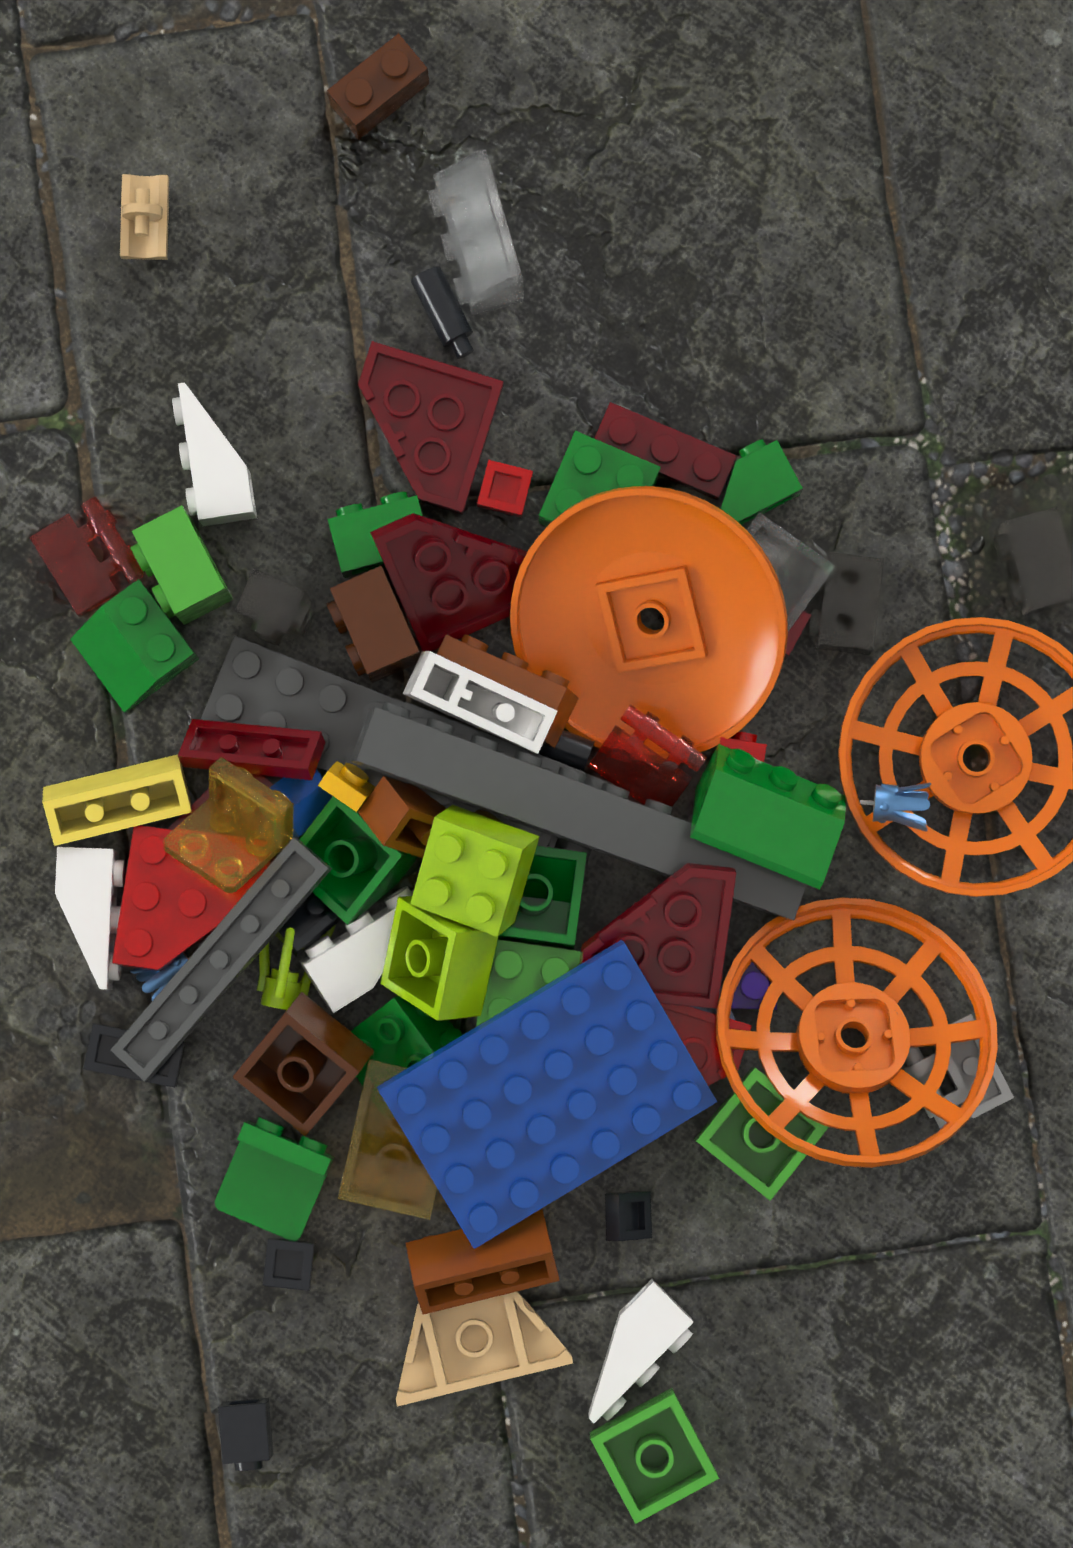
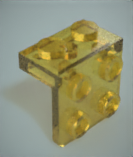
(233, 829)

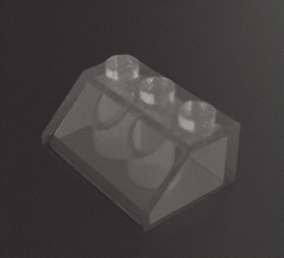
(477, 235)

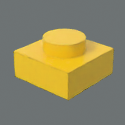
(347, 784)

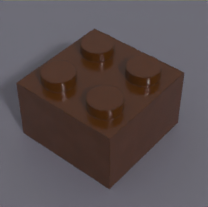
(375, 623)
(303, 1064)

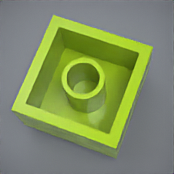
(474, 870)
(437, 963)

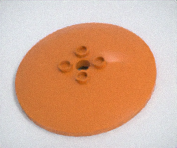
(665, 551)

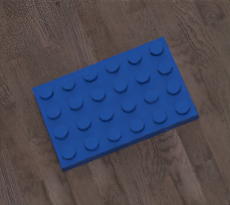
(547, 1094)

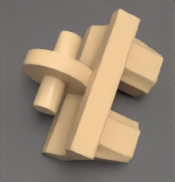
(144, 217)

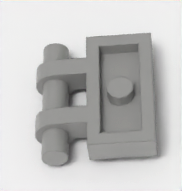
(962, 1072)

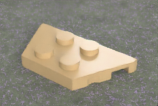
(476, 1347)

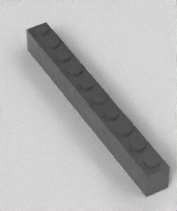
(556, 803)

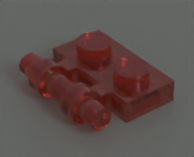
(74, 563)
(639, 769)

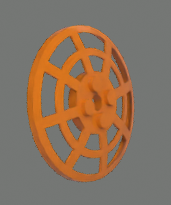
(943, 750)
(867, 1010)

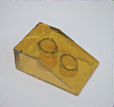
(380, 1160)

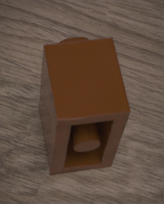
(378, 86)

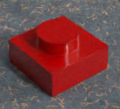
(505, 488)
(746, 742)

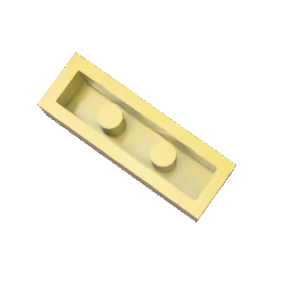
(116, 800)

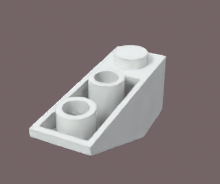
(219, 476)
(88, 897)
(355, 960)
(640, 1336)

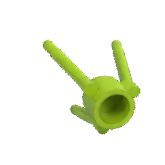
(282, 985)

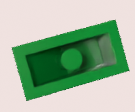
(760, 482)

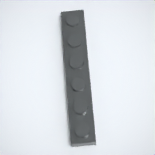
(221, 959)

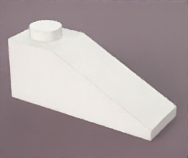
(479, 701)

